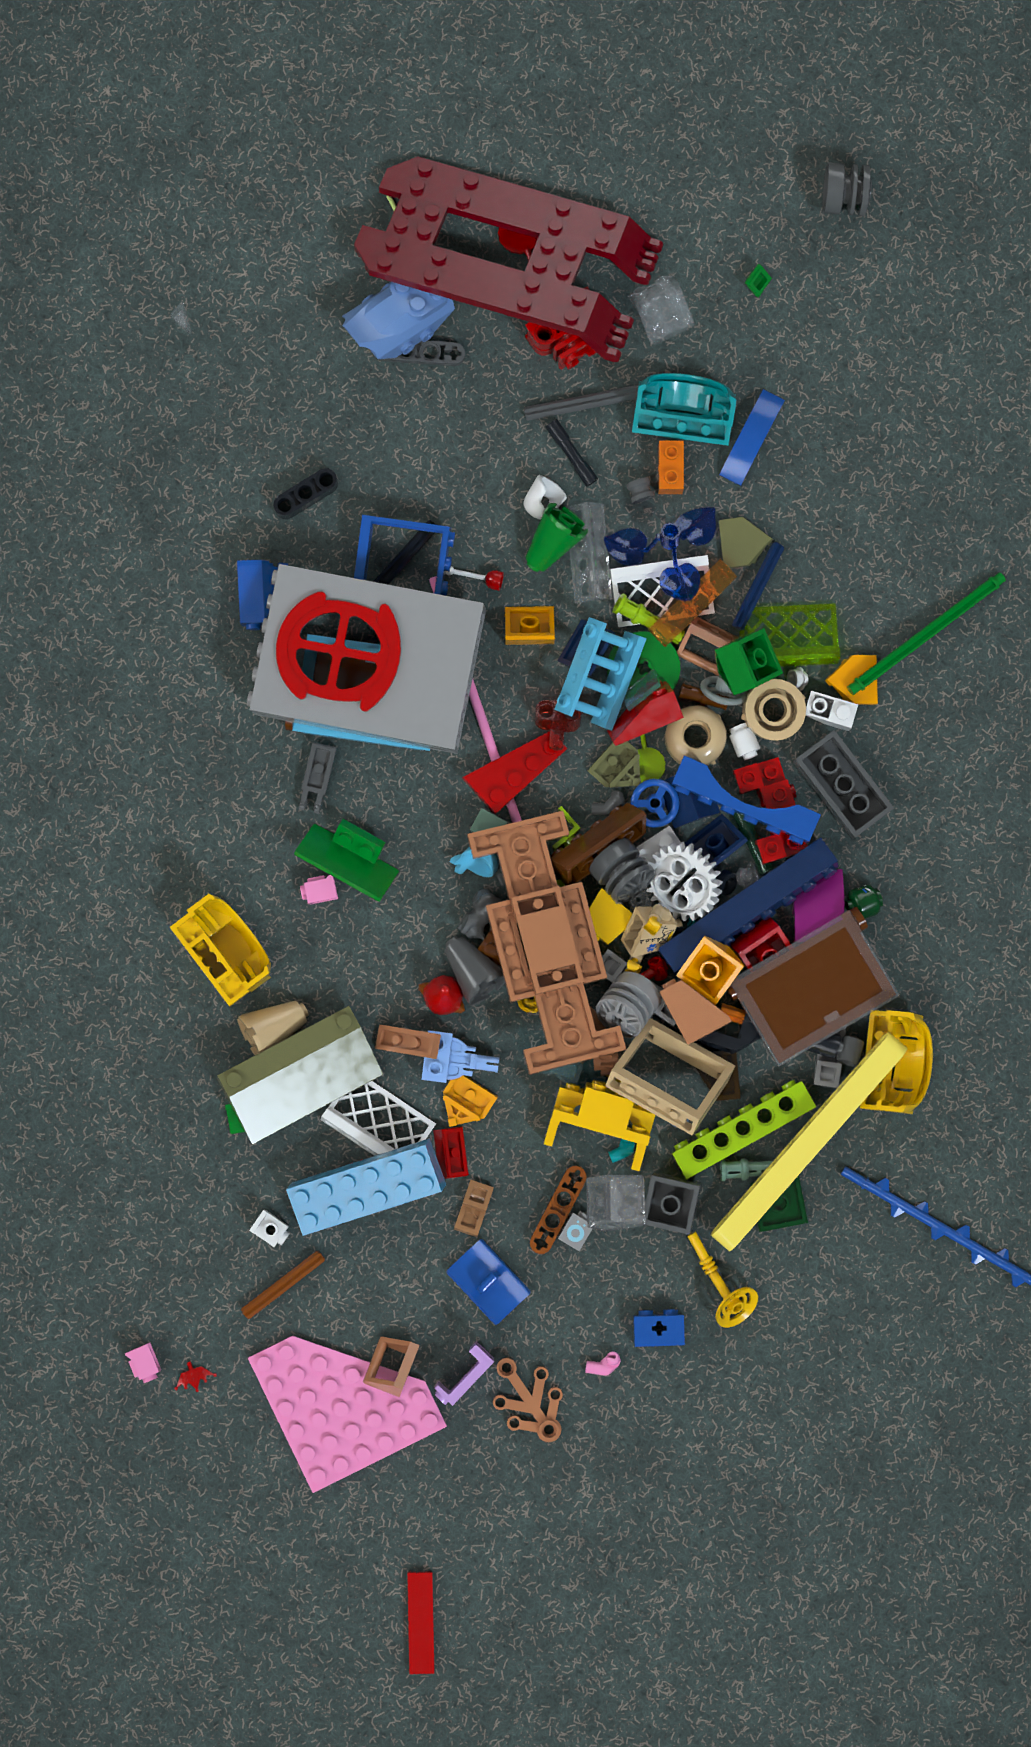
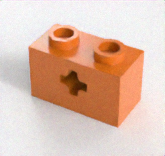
(670, 467)

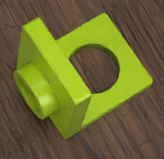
(567, 840)

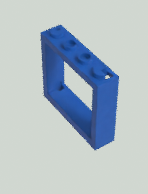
(365, 544)

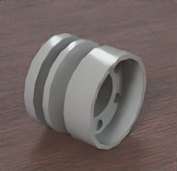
(628, 1003)

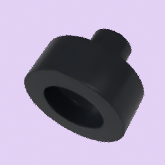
(729, 881)

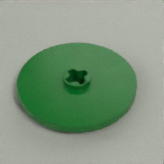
(660, 658)

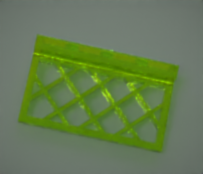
(801, 655)

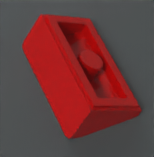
(451, 1152)

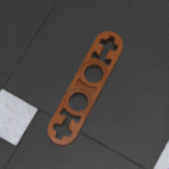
(561, 1211)

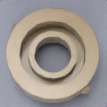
(793, 710)
(710, 722)

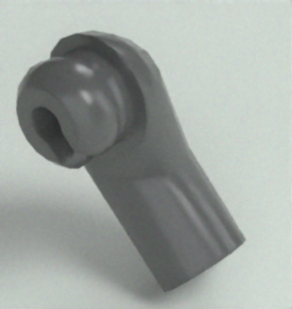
(605, 808)

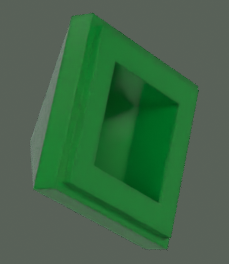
(757, 280)

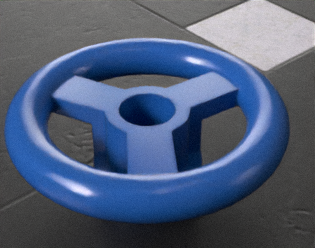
(663, 786)

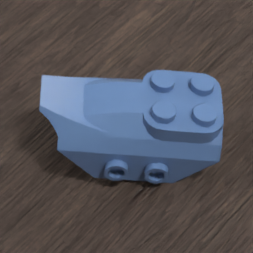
(396, 319)

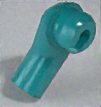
(624, 1150)

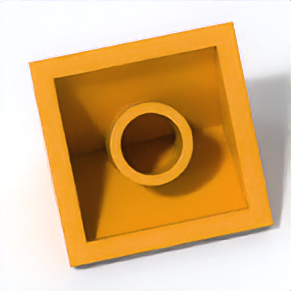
(529, 625)
(711, 969)

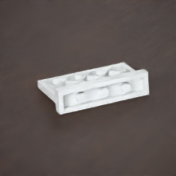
(652, 570)
(364, 1138)

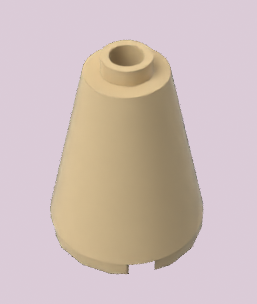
(272, 1024)

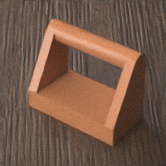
(708, 633)
(391, 1387)

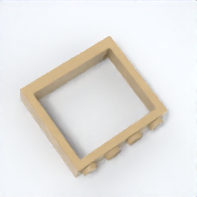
(655, 1099)

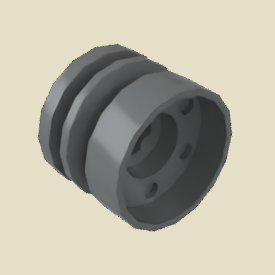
(846, 189)
(622, 871)

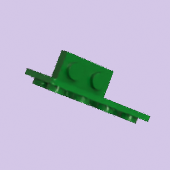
(350, 857)

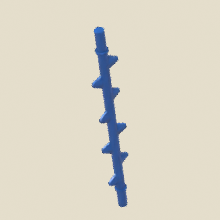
(938, 1228)

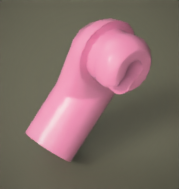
(605, 1366)

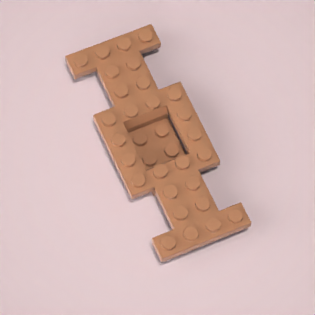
(555, 938)

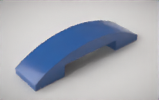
(751, 437)

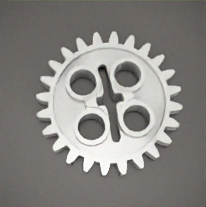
(699, 897)

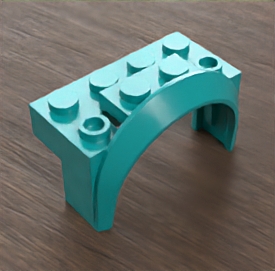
(688, 394)

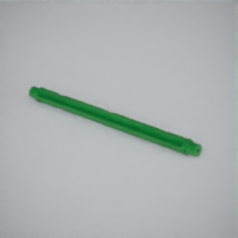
(925, 634)

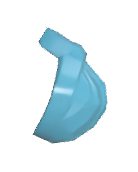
(482, 866)

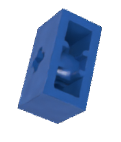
(671, 1336)

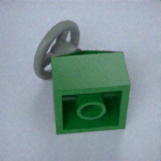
(742, 667)

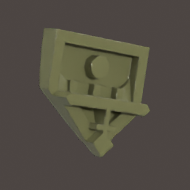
(741, 542)
(617, 766)

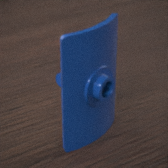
(488, 1281)

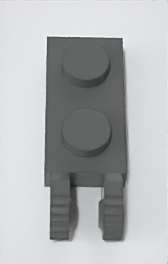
(317, 774)

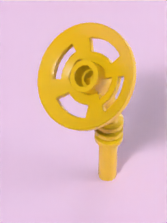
(730, 1300)

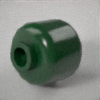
(866, 899)

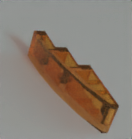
(684, 612)

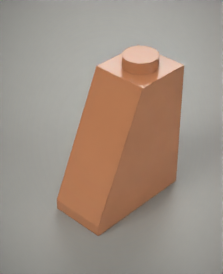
(692, 1011)

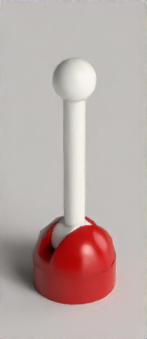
(492, 579)

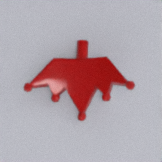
(193, 1377)

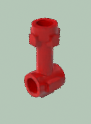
(657, 969)

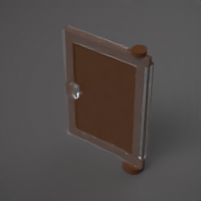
(814, 987)

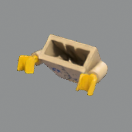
(647, 932)

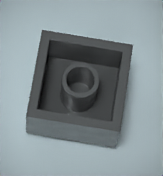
(672, 1203)

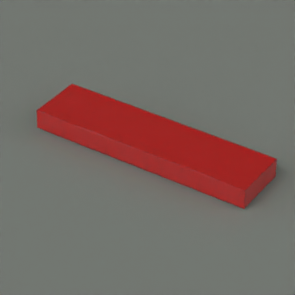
(421, 1622)

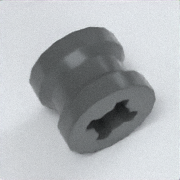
(640, 490)

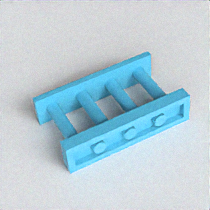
(617, 682)

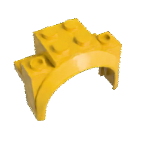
(228, 949)
(604, 1113)

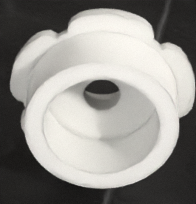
(798, 678)

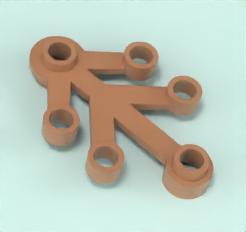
(531, 1403)

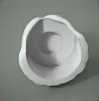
(542, 487)

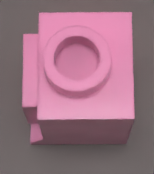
(319, 889)
(144, 1363)

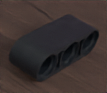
(311, 483)

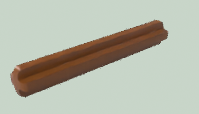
(283, 1284)

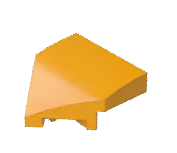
(847, 672)
(467, 1101)

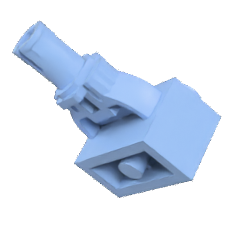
(453, 1059)

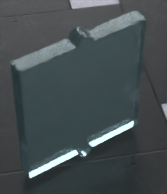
(641, 689)

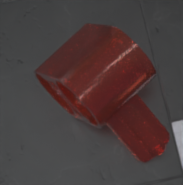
(556, 724)

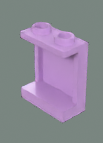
(484, 1359)

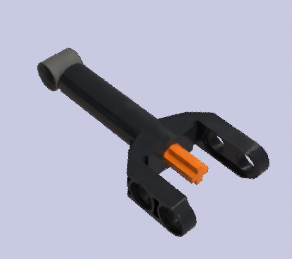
(848, 1049)

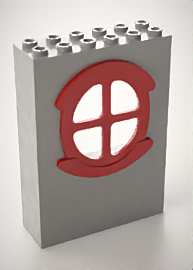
(420, 671)

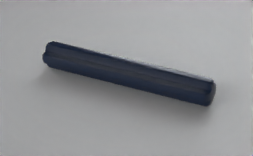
(758, 586)

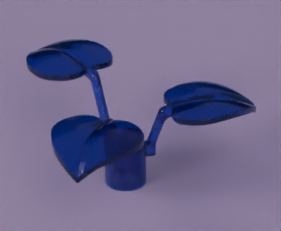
(677, 582)

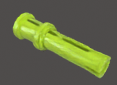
(638, 614)

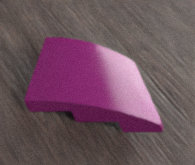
(818, 905)

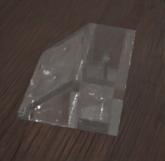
(615, 1202)

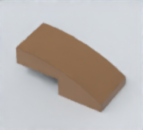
(473, 1208)

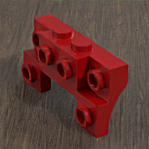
(773, 793)

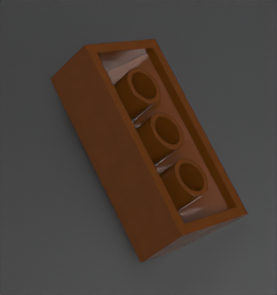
(574, 860)

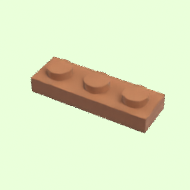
(408, 1041)

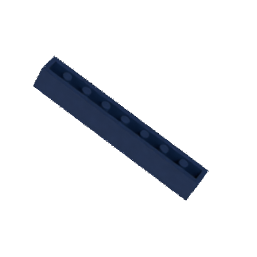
(754, 903)

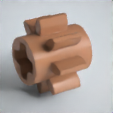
(605, 1063)

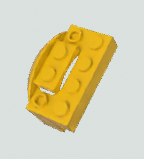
(911, 1071)

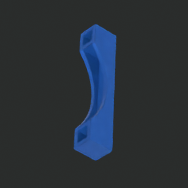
(794, 820)

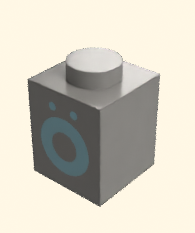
(575, 1231)

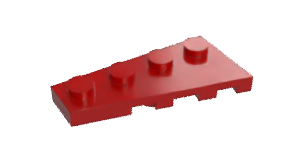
(511, 773)

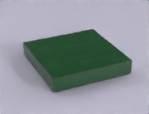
(786, 1210)

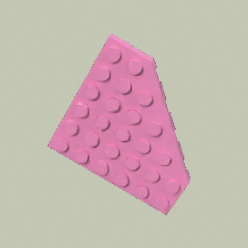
(333, 1416)

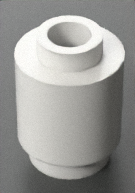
(744, 741)

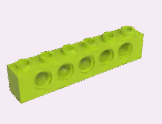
(801, 1104)

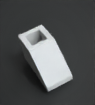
(831, 710)

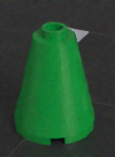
(554, 537)

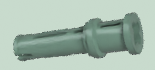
(742, 1169)

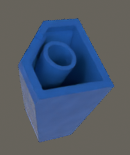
(254, 589)

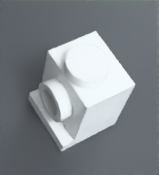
(263, 1221)

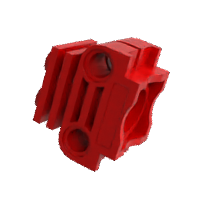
(564, 346)

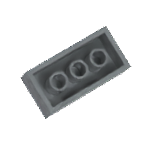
(843, 784)

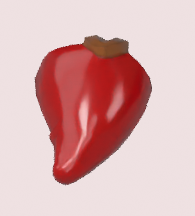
(443, 995)

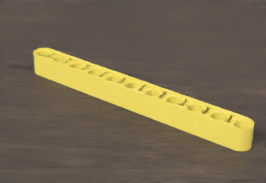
(809, 1141)

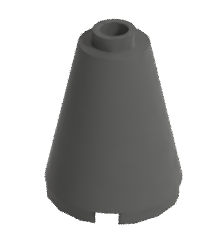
(473, 970)

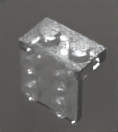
(662, 309)

